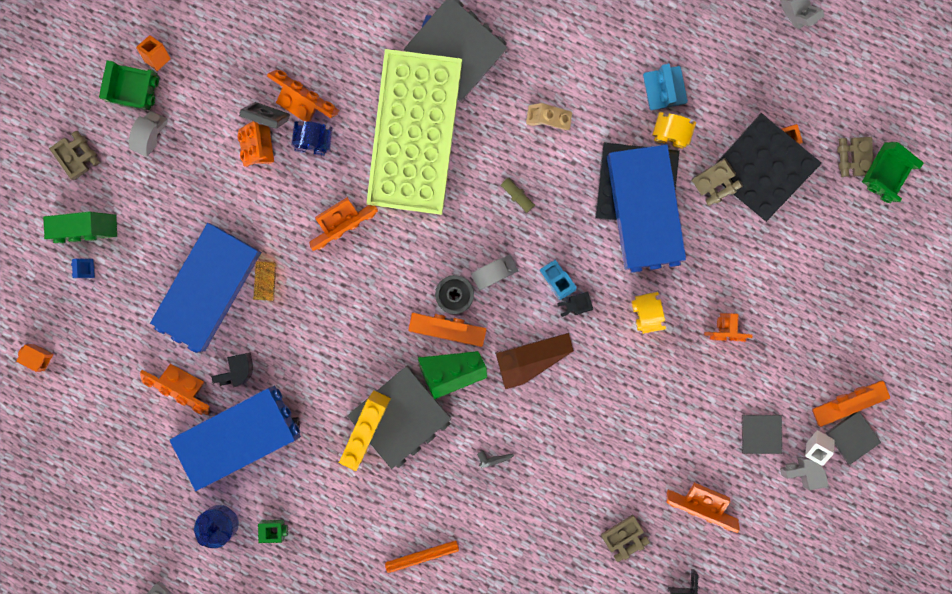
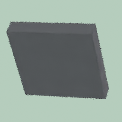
(264, 115)
(762, 434)
(853, 437)

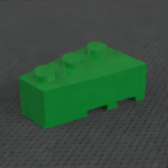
(79, 226)
(452, 371)

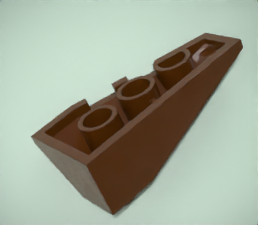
(527, 361)

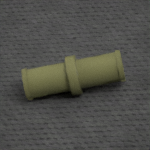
(517, 195)

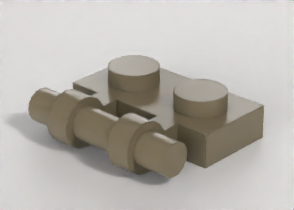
(862, 156)
(70, 160)
(715, 176)
(623, 533)

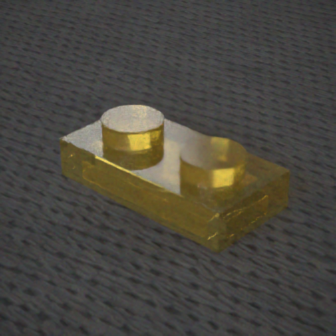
(264, 281)

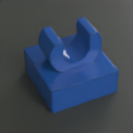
(82, 268)

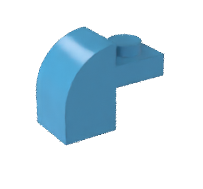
(558, 280)

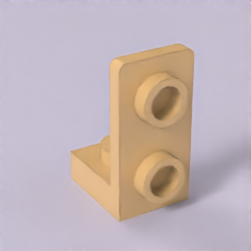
(548, 115)

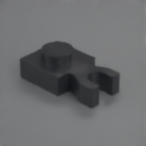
(578, 304)

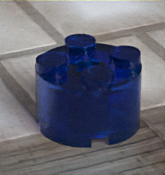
(311, 137)
(208, 534)

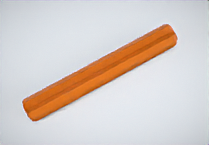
(422, 556)

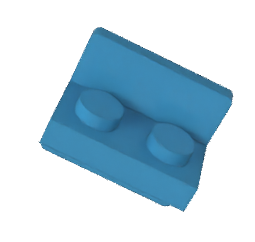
(665, 87)

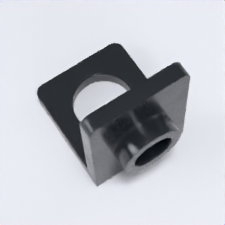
(693, 588)

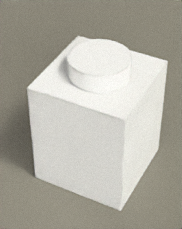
(820, 447)

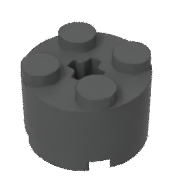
(463, 288)

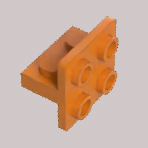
(255, 144)
(728, 328)

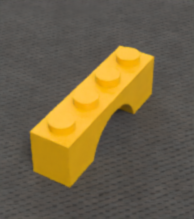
(364, 430)

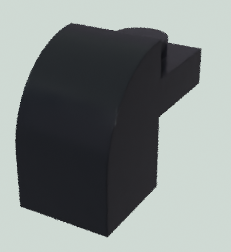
(240, 371)

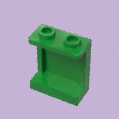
(128, 86)
(890, 171)

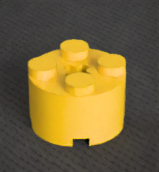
(673, 129)
(649, 313)

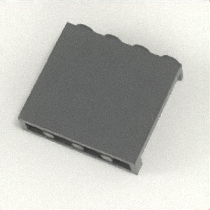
(459, 35)
(408, 419)

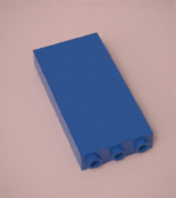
(646, 208)
(205, 288)
(235, 438)

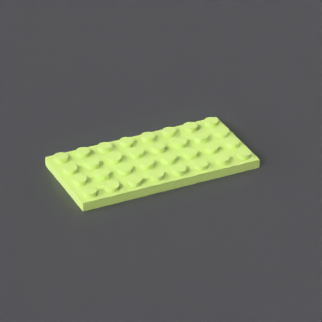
(414, 131)

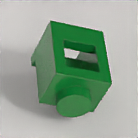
(265, 532)

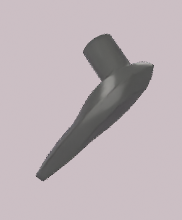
(485, 462)

